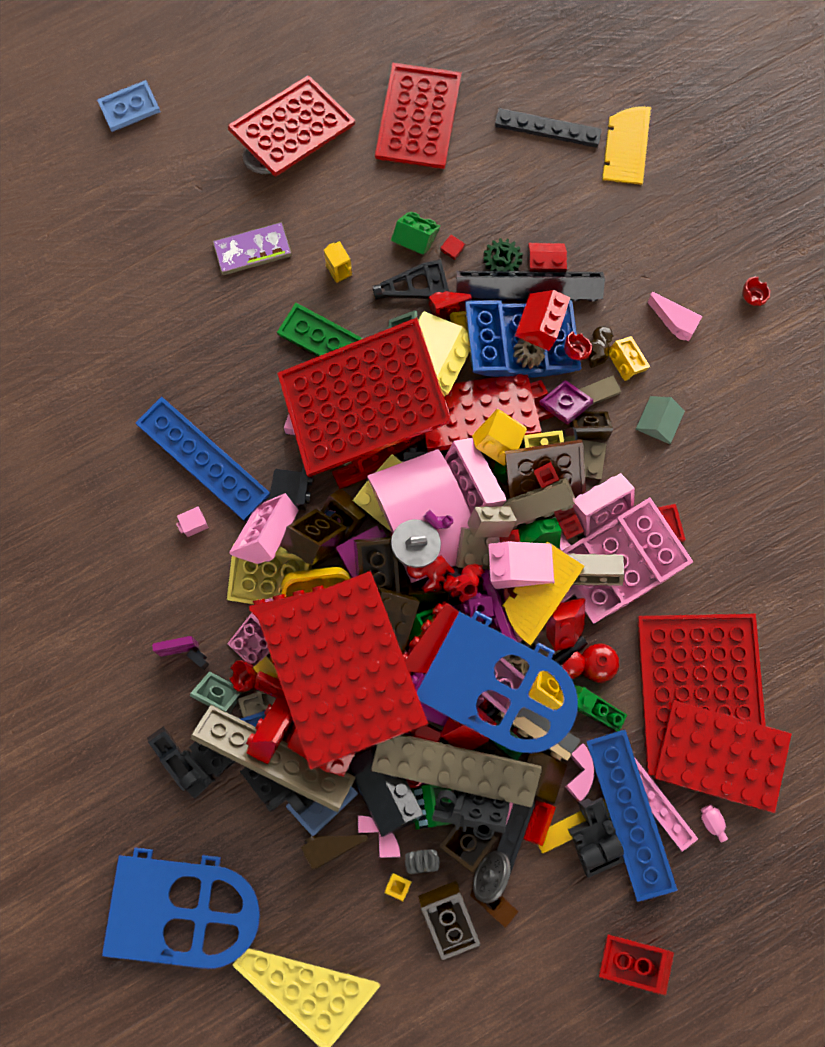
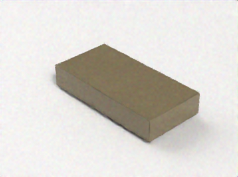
(602, 389)

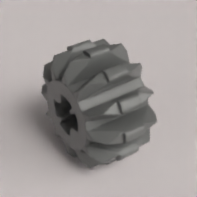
(422, 861)

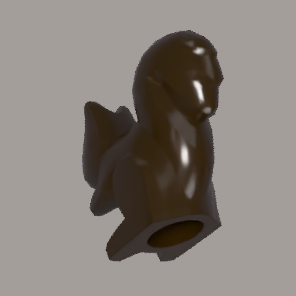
(600, 345)

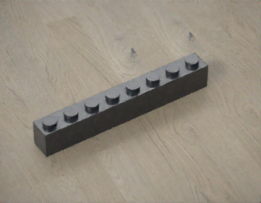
(519, 284)

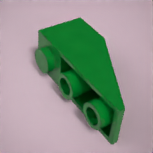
(599, 709)

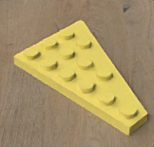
(311, 996)

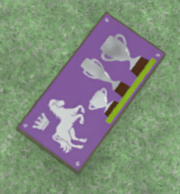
(252, 248)

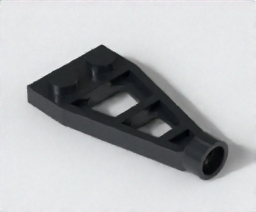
(435, 279)

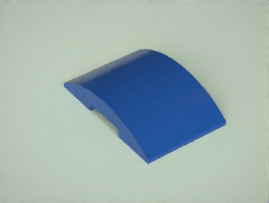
(493, 339)

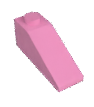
(676, 317)

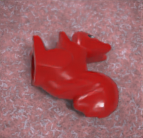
(435, 573)
(464, 584)

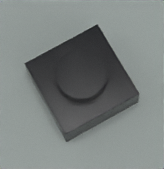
(199, 658)

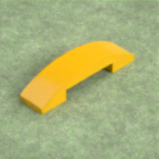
(559, 832)

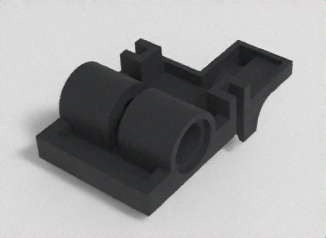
(204, 764)
(274, 792)
(473, 811)
(596, 839)

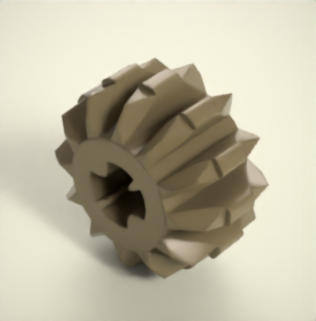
(533, 358)

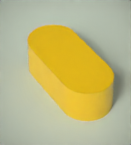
(311, 578)

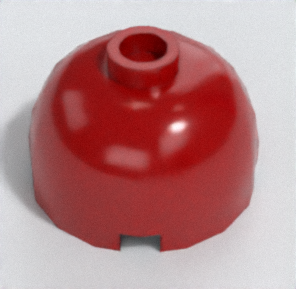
(600, 663)

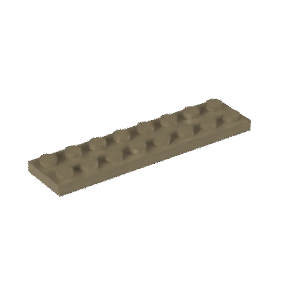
(229, 737)
(458, 769)

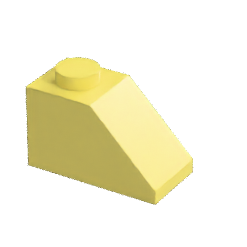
(543, 438)

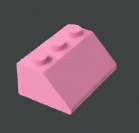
(604, 503)

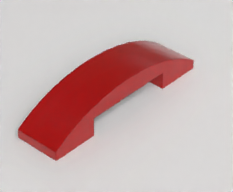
(567, 519)

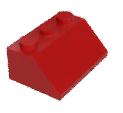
(542, 318)
(270, 731)

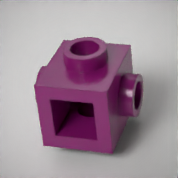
(480, 603)

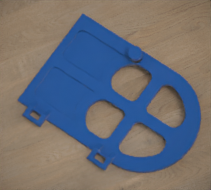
(466, 670)
(143, 909)

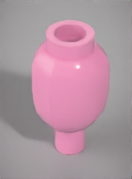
(714, 822)

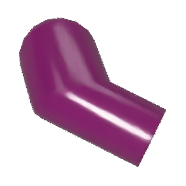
(440, 522)

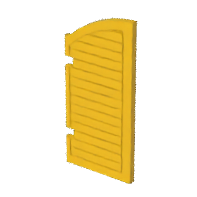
(627, 146)
(537, 603)

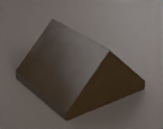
(593, 425)

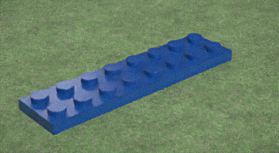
(203, 459)
(631, 815)

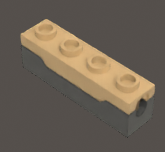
(536, 726)

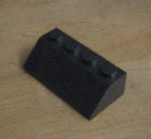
(385, 795)

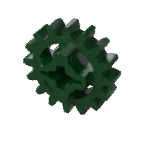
(502, 250)

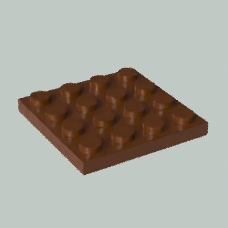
(565, 457)

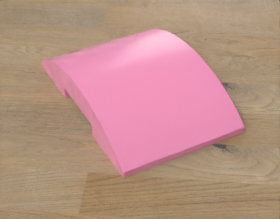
(419, 486)
(649, 555)

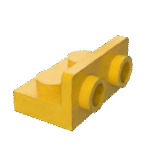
(627, 358)

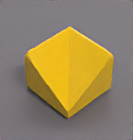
(398, 887)

